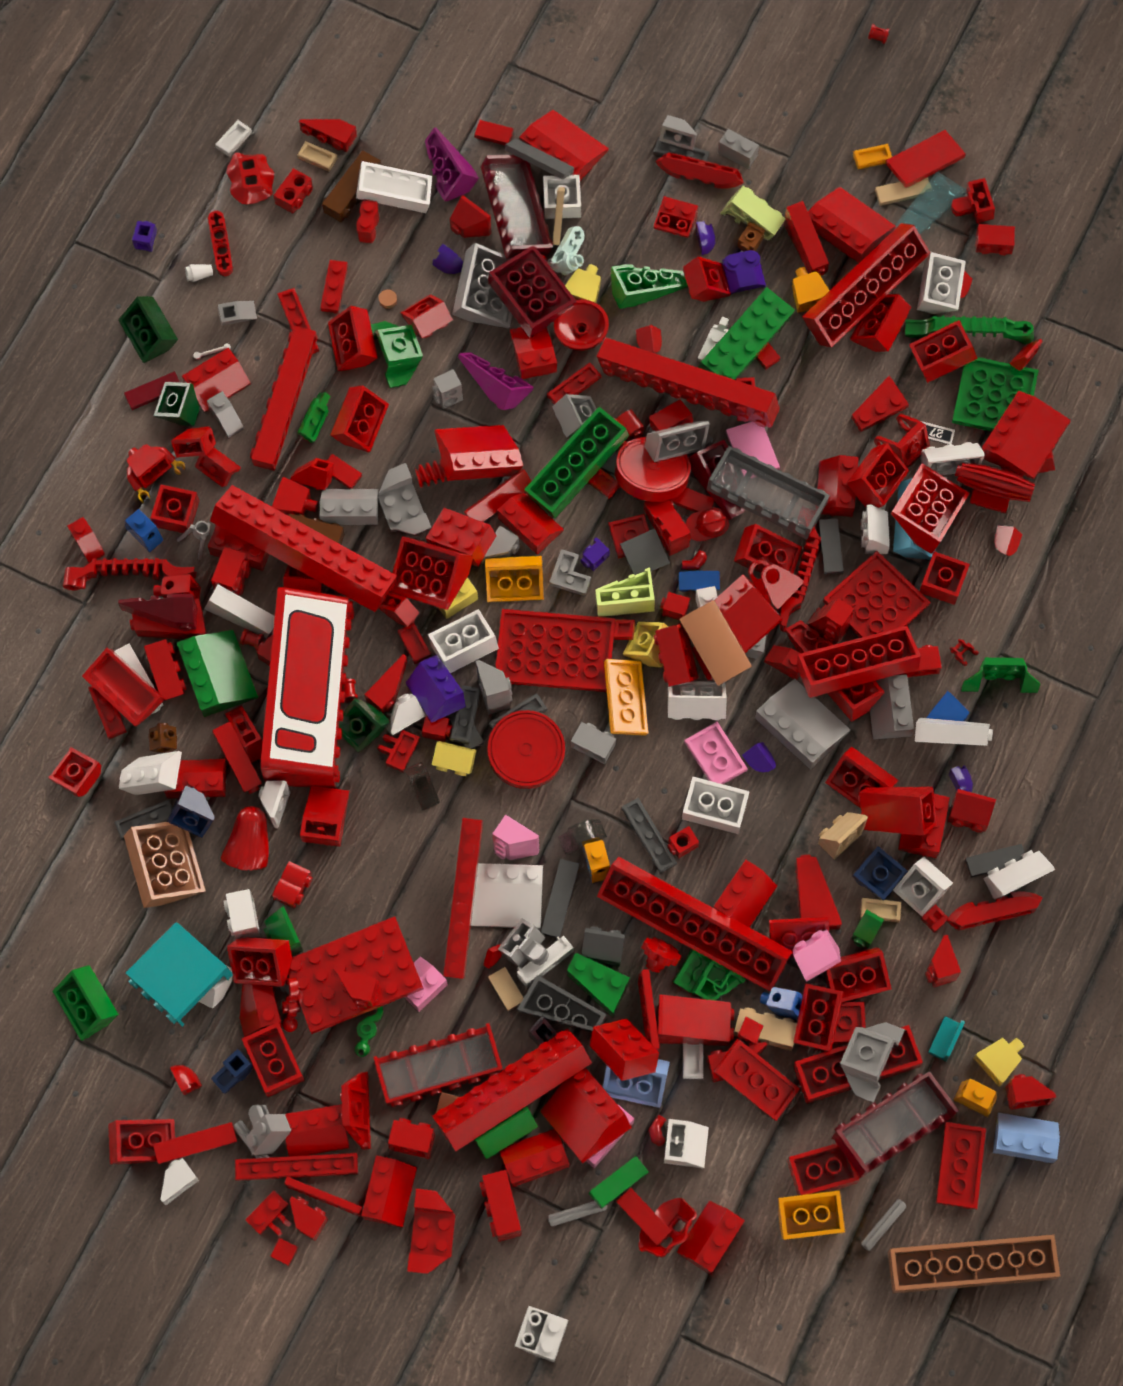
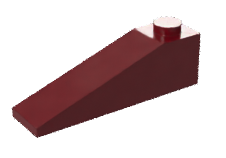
(703, 465)
(174, 611)

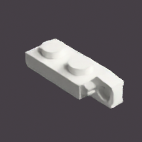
(714, 337)

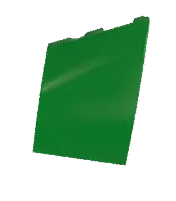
(706, 977)

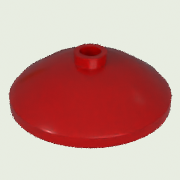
(586, 316)

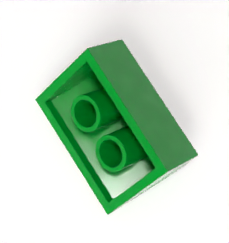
(85, 1002)
(506, 1132)

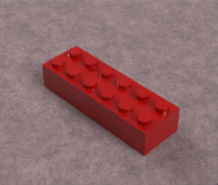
(858, 661)
(824, 1076)

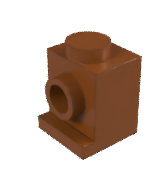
(751, 237)

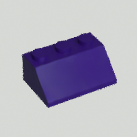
(435, 689)

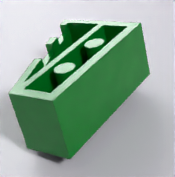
(599, 982)

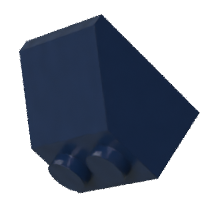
(191, 812)

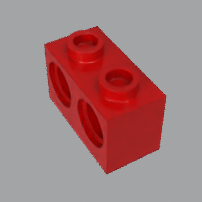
(290, 189)

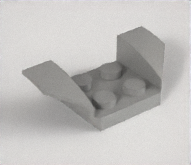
(401, 502)
(867, 1057)

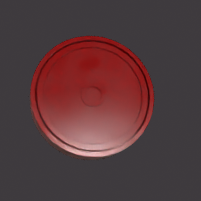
(650, 479)
(526, 749)

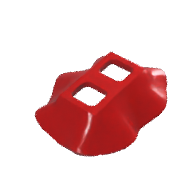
(252, 193)
(670, 1213)

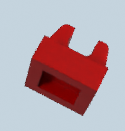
(934, 918)

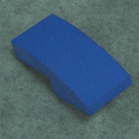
(698, 580)

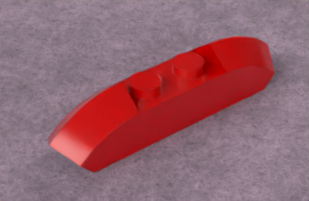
(707, 172)
(971, 916)

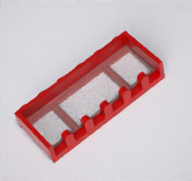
(438, 1066)

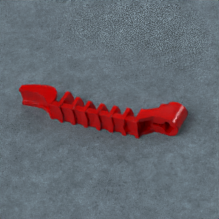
(76, 577)
(795, 600)

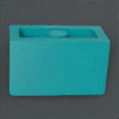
(946, 1038)

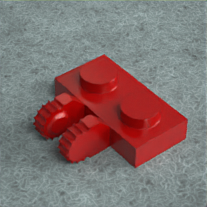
(402, 750)
(267, 1213)

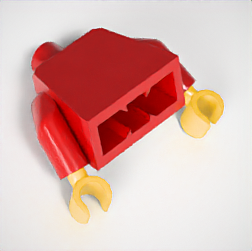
(148, 465)

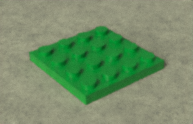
(988, 390)

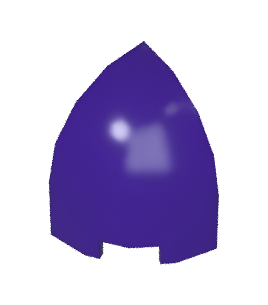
(705, 237)
(448, 261)
(760, 758)
(961, 778)

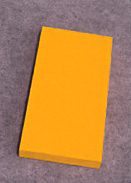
(626, 697)

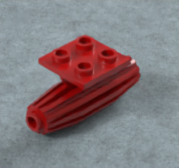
(993, 486)

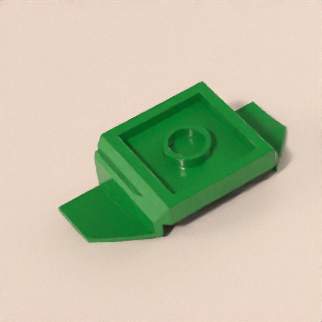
(400, 351)
(1002, 668)

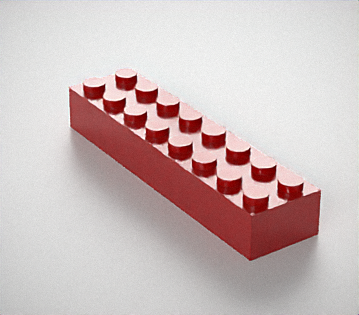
(866, 285)
(511, 1089)

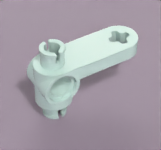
(565, 258)

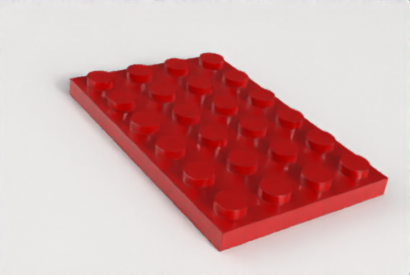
(555, 649)
(370, 952)

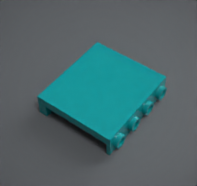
(177, 973)

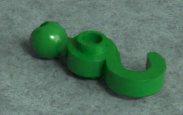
(366, 1031)

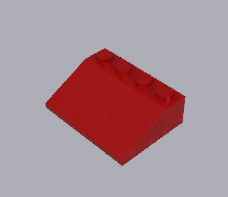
(564, 142)
(849, 224)
(1025, 435)
(478, 452)
(928, 507)
(429, 572)
(747, 612)
(585, 1115)

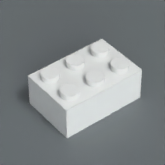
(463, 641)

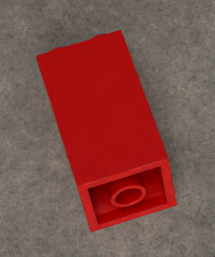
(898, 809)
(694, 1021)

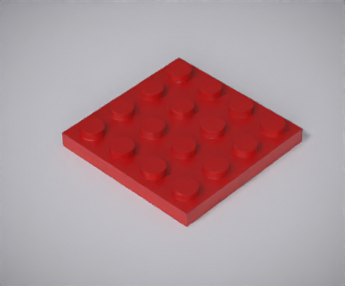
(879, 597)

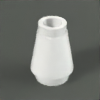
(197, 272)

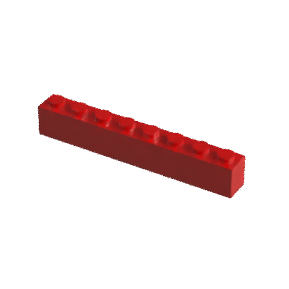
(284, 398)
(463, 898)

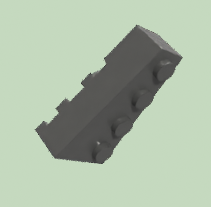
(560, 1006)

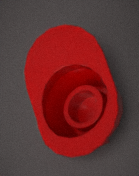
(707, 524)

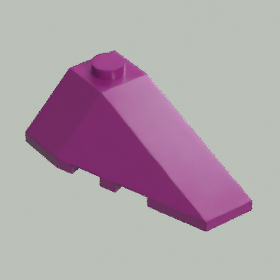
(451, 169)

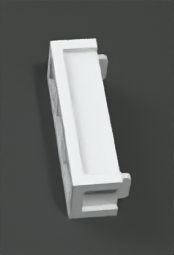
(557, 953)

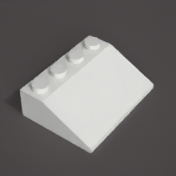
(507, 895)

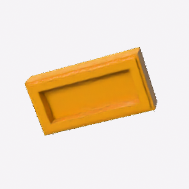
(872, 156)

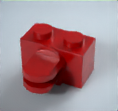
(977, 202)

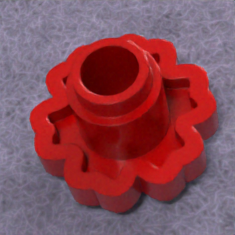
(659, 954)

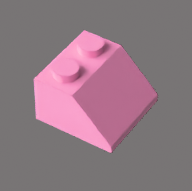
(816, 954)
(432, 982)

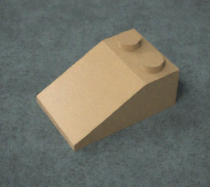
(842, 833)

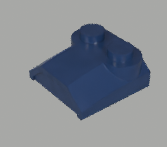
(879, 873)

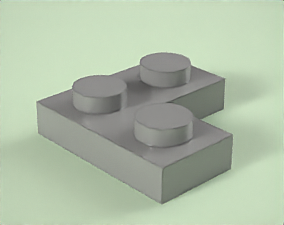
(565, 577)

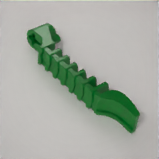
(1009, 328)

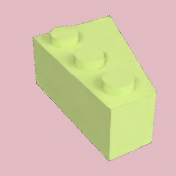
(748, 207)
(626, 596)

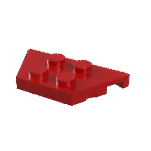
(356, 1109)

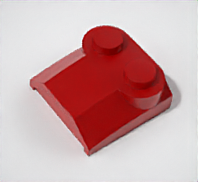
(76, 772)

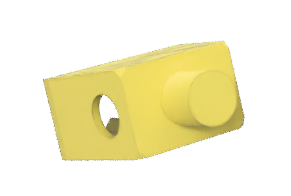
(585, 284)
(1000, 1059)

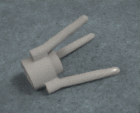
(200, 531)

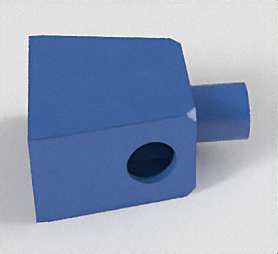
(141, 527)
(949, 709)
(783, 1002)

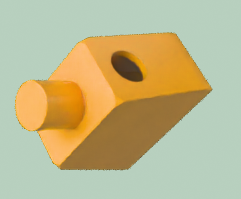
(807, 289)
(976, 1097)

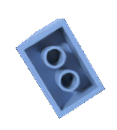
(642, 1089)
(1026, 1138)

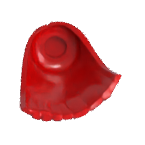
(248, 841)

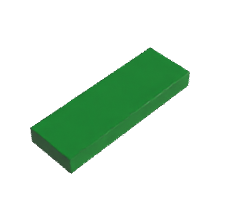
(618, 1182)

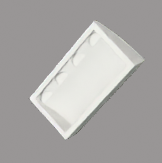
(394, 187)

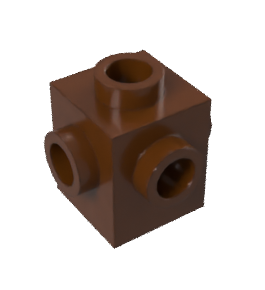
(162, 738)

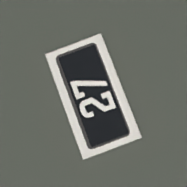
(939, 433)

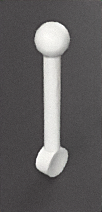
(197, 355)

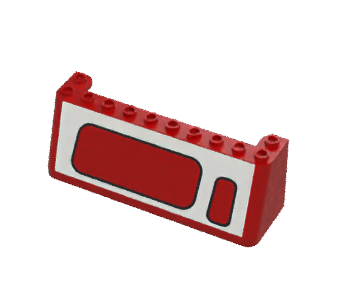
(306, 688)

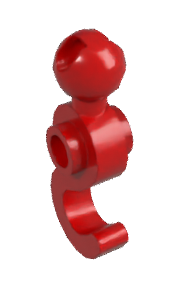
(291, 1006)

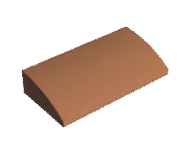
(715, 642)

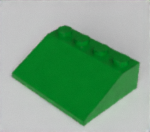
(217, 671)

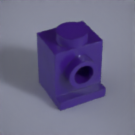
(144, 235)
(595, 555)

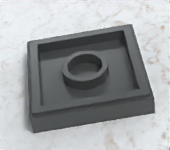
(644, 552)

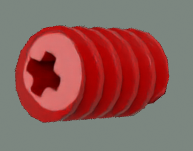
(430, 473)

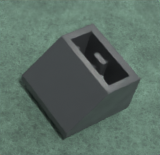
(603, 946)

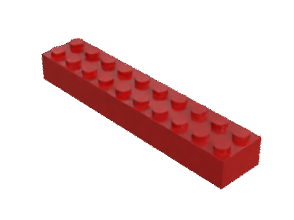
(688, 383)
(303, 548)
(694, 923)

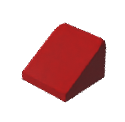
(750, 1030)

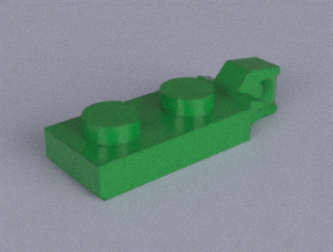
(314, 417)

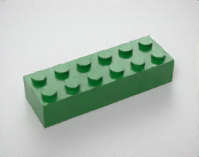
(748, 336)
(577, 462)

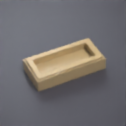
(317, 156)
(885, 909)
(506, 989)

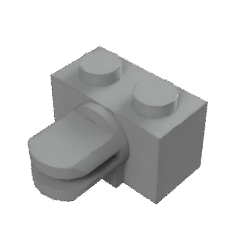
(524, 945)
(267, 1130)

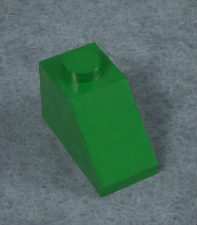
(867, 929)

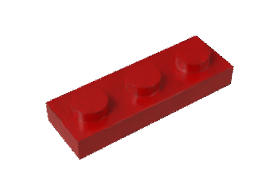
(334, 286)

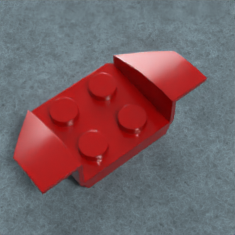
(431, 1232)

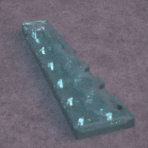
(932, 202)

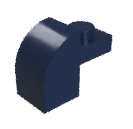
(236, 1068)

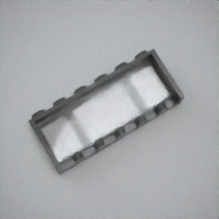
(767, 492)

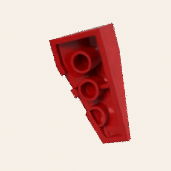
(258, 1008)

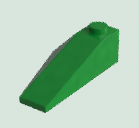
(640, 285)

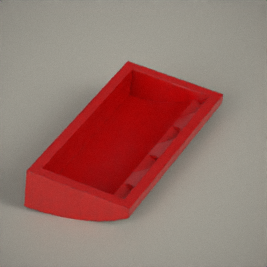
(123, 687)

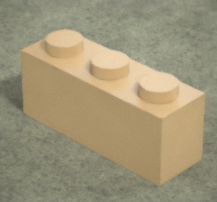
(775, 1031)

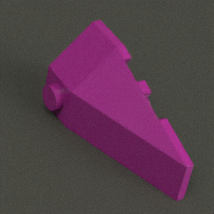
(499, 387)

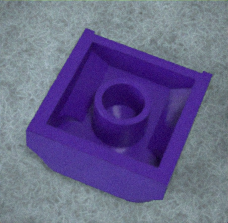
(743, 271)

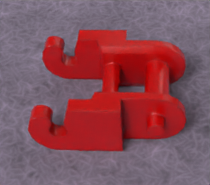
(967, 647)

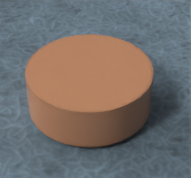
(387, 299)

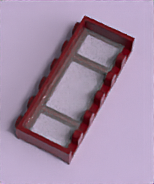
(515, 205)
(894, 1123)

